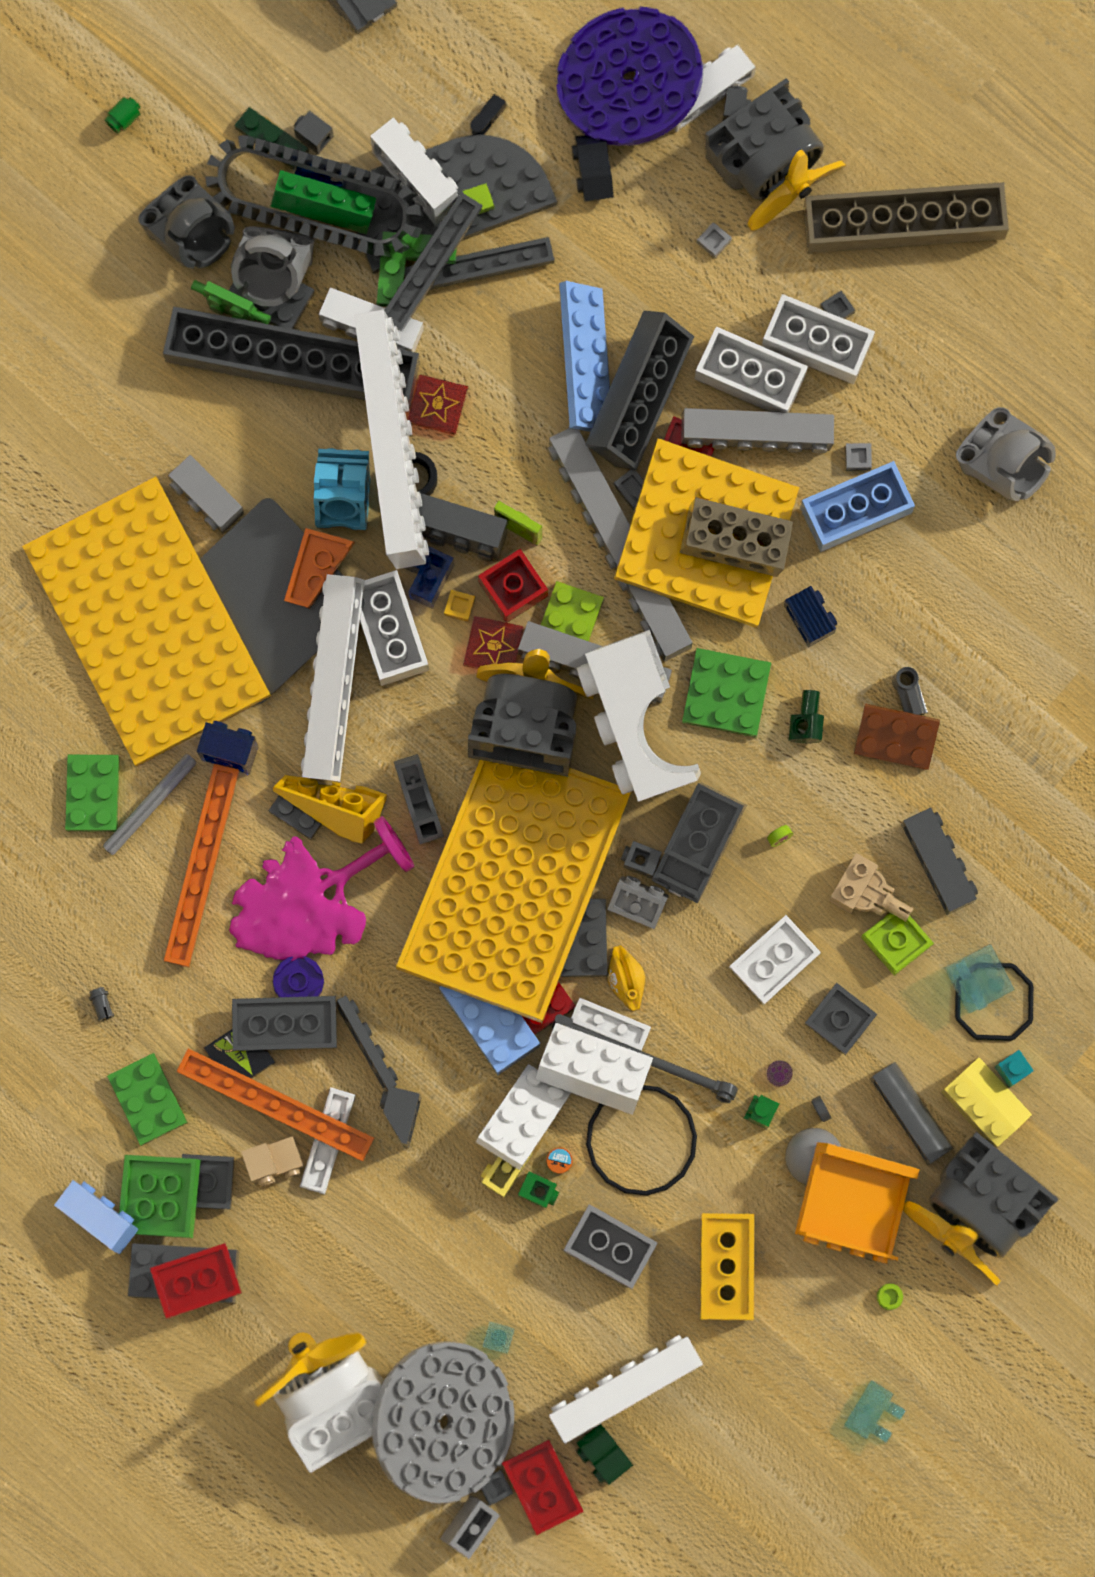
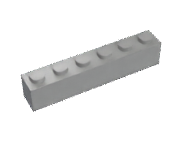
(757, 429)
(564, 650)

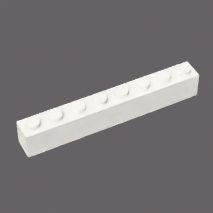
(332, 677)

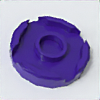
(298, 978)

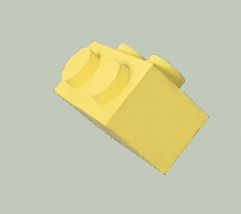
(501, 1176)

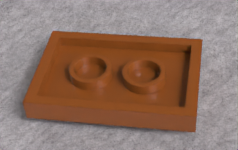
(896, 736)

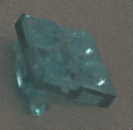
(979, 978)

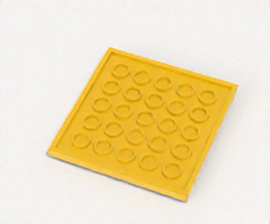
(656, 532)

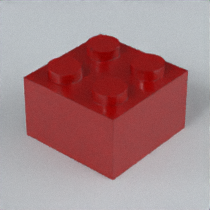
(513, 585)

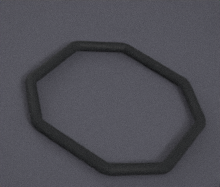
(1000, 1037)

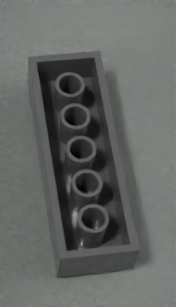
(640, 390)

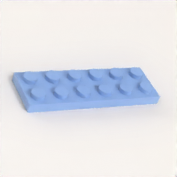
(584, 352)

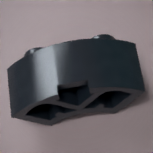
(594, 168)

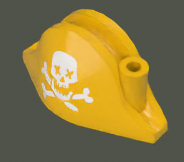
(626, 978)

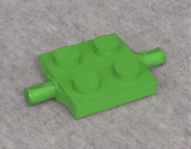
(227, 302)

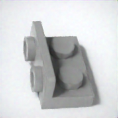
(638, 901)

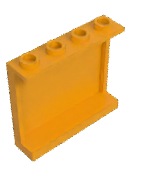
(854, 1202)

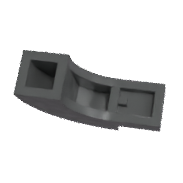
(418, 799)

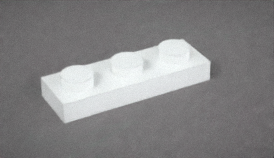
(610, 1024)

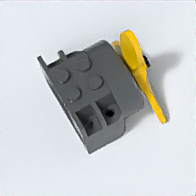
(768, 152)
(525, 716)
(982, 1203)

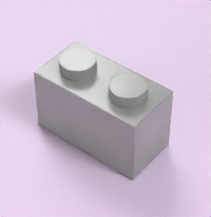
(469, 1527)

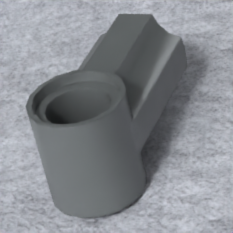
(910, 696)

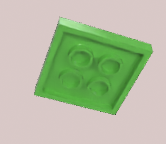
(726, 692)
(160, 1194)

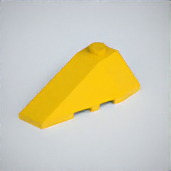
(342, 810)

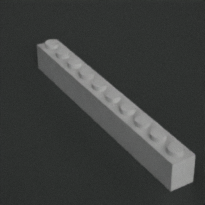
(611, 529)

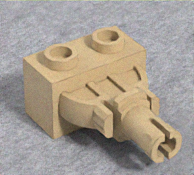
(864, 891)

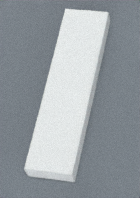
(323, 1156)

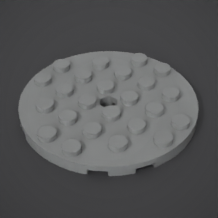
(406, 1432)

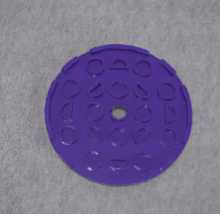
(626, 110)

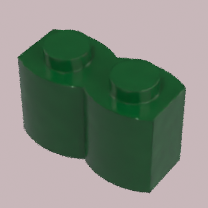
(604, 1455)

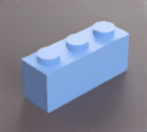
(97, 1216)

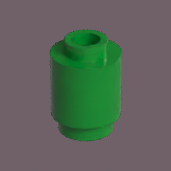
(122, 114)

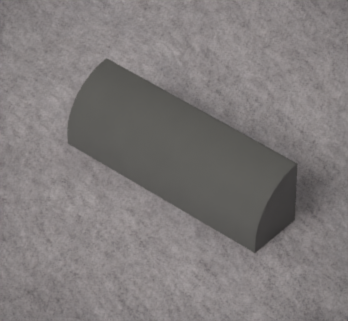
(911, 1113)

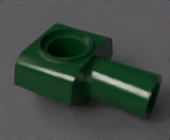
(807, 725)

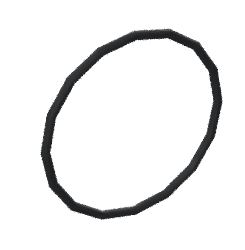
(658, 1189)

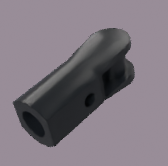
(487, 115)

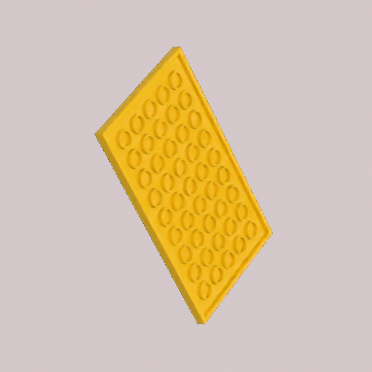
(146, 621)
(513, 885)

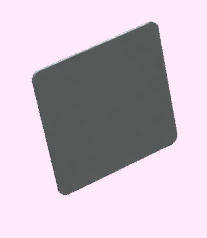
(252, 577)

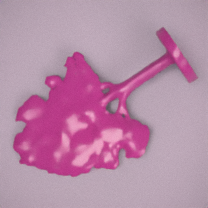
(290, 912)

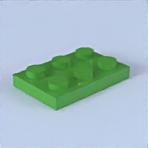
(92, 793)
(147, 1099)

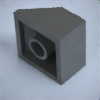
(401, 1111)

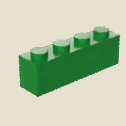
(323, 202)

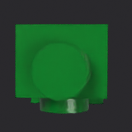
(761, 1111)
(534, 1181)

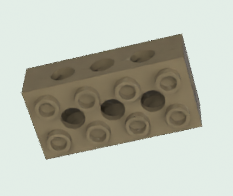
(745, 524)

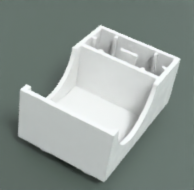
(628, 679)

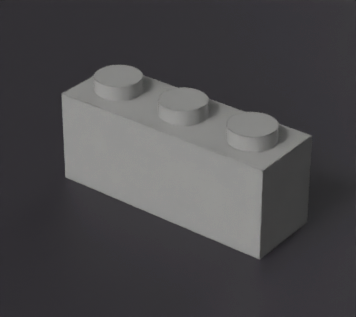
(205, 495)

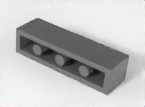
(939, 860)

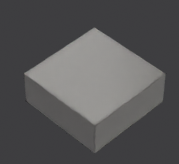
(714, 240)
(858, 456)

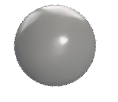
(802, 1149)

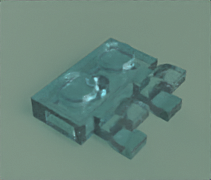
(869, 1409)

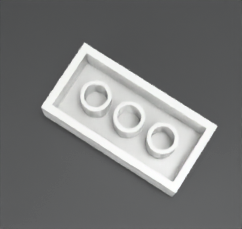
(410, 164)
(818, 339)
(750, 372)
(391, 630)
(593, 1068)

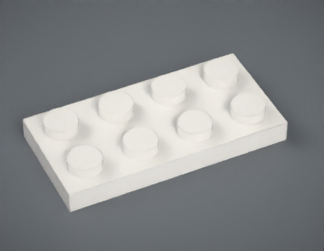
(522, 1118)

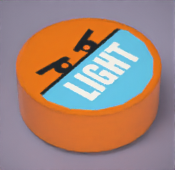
(559, 1160)

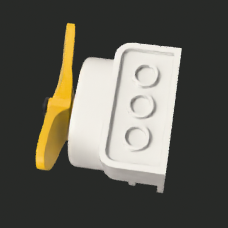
(325, 1396)

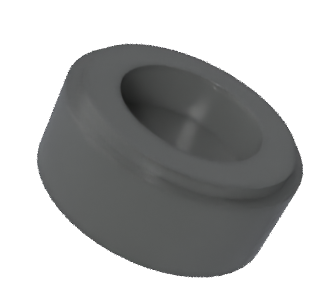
(821, 1109)

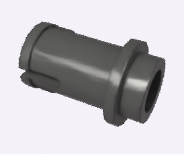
(101, 1004)

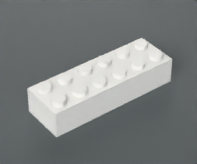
(626, 1389)

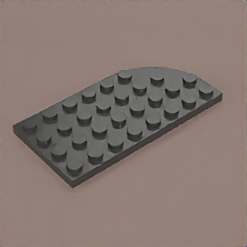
(510, 172)

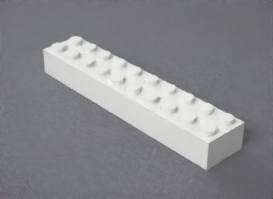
(390, 439)

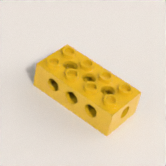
(740, 1254)

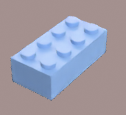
(857, 506)
(496, 1031)

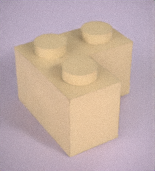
(272, 1160)

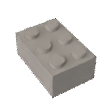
(610, 1247)

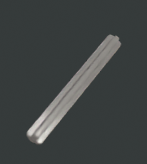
(149, 804)

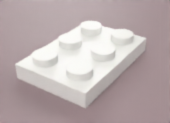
(774, 960)

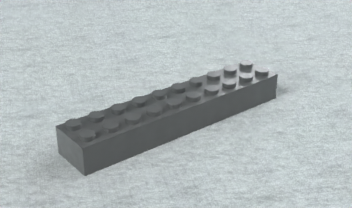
(272, 354)

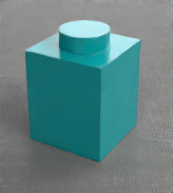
(1014, 1068)

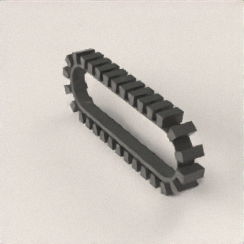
(318, 165)

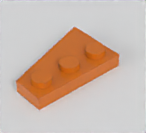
(316, 558)

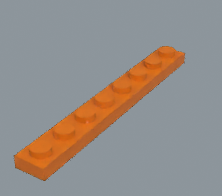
(201, 865)
(275, 1105)

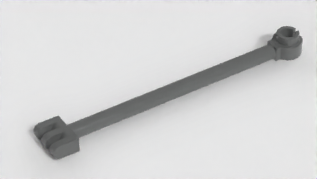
(724, 1090)

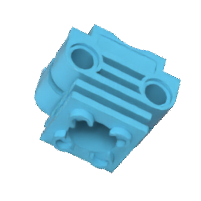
(341, 488)

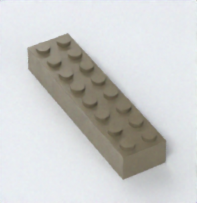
(905, 217)

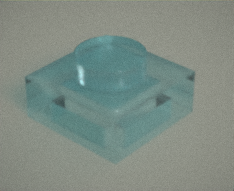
(498, 1337)

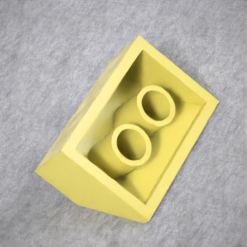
(986, 1103)

